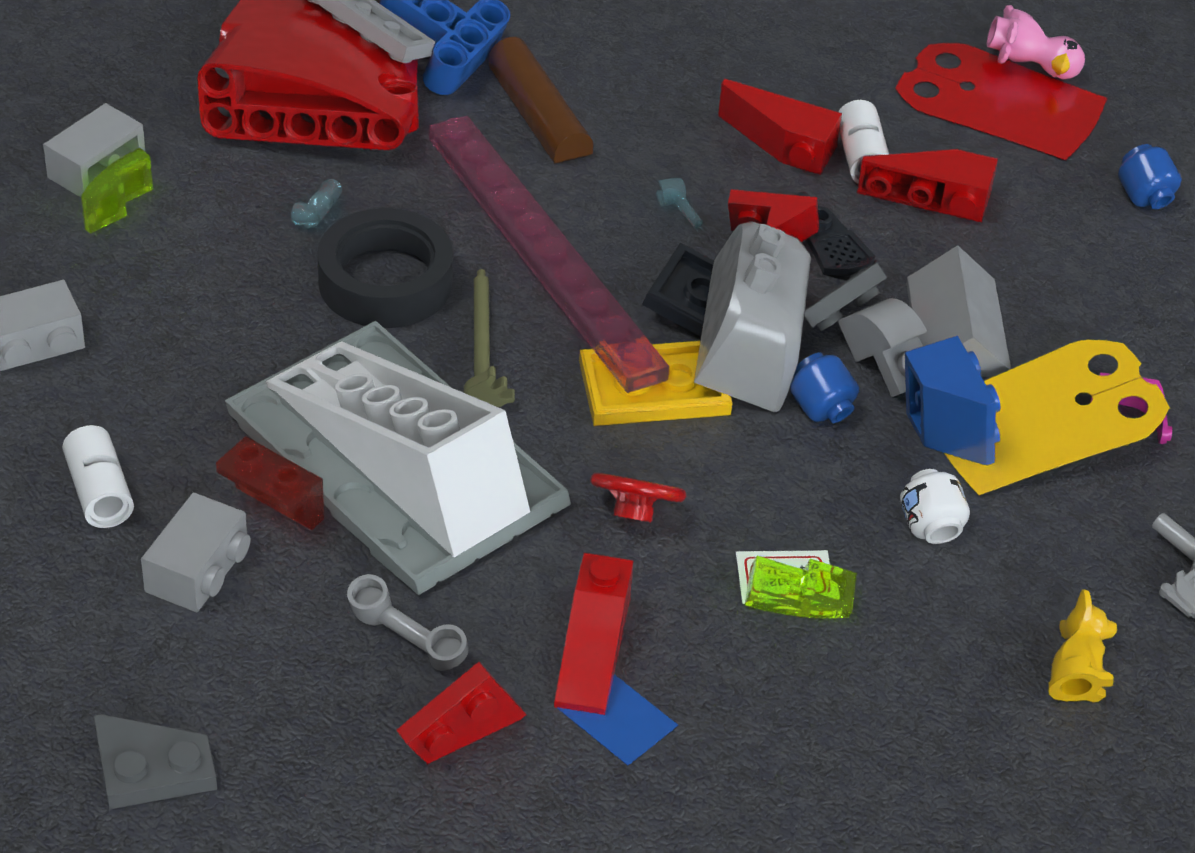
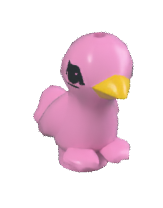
(1023, 40)

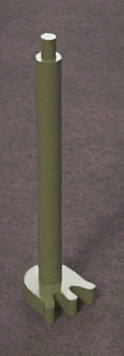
(483, 384)

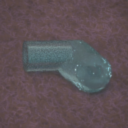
(318, 206)

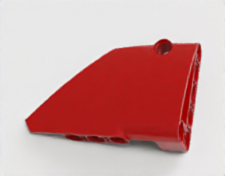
(298, 61)

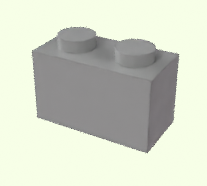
(90, 147)
(38, 325)
(195, 552)

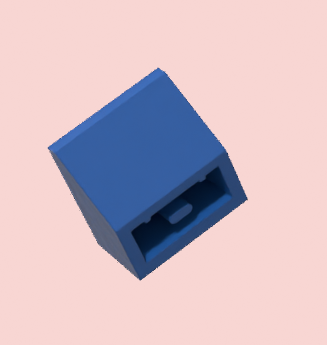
(951, 402)

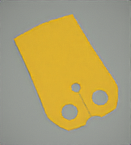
(1048, 428)

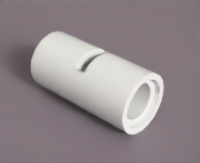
(861, 134)
(97, 476)

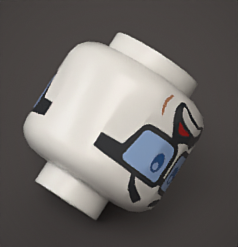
(934, 506)

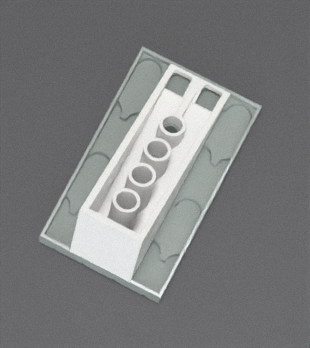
(401, 455)

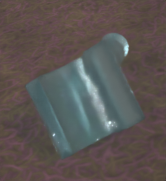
(674, 192)

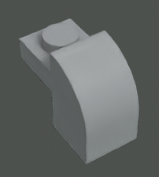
(886, 333)

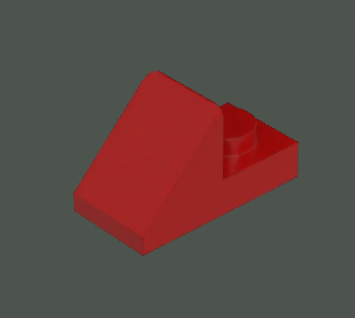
(788, 213)

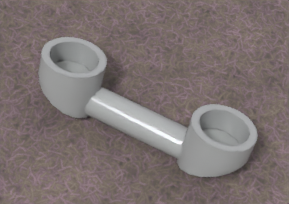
(372, 605)

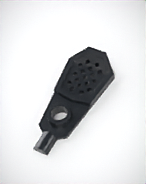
(836, 247)

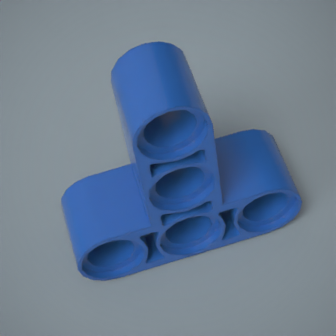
(459, 37)

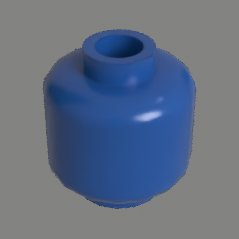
(1149, 176)
(824, 388)

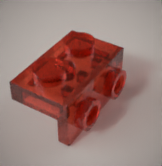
(274, 481)

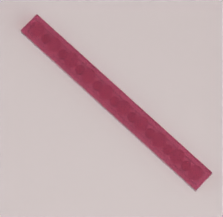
(550, 255)

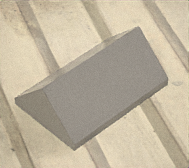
(961, 300)

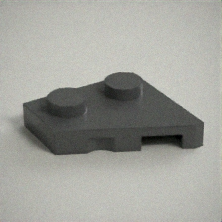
(859, 288)
(151, 761)

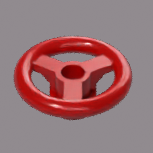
(635, 496)

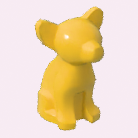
(1078, 664)

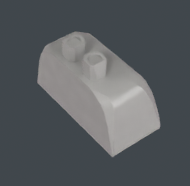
(754, 316)

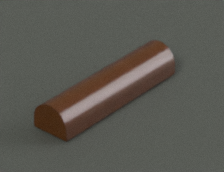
(539, 101)

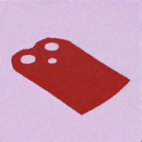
(1005, 101)

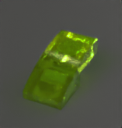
(110, 190)
(812, 592)

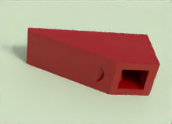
(936, 181)

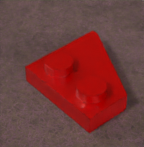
(460, 715)

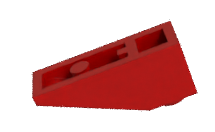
(782, 126)
(594, 633)

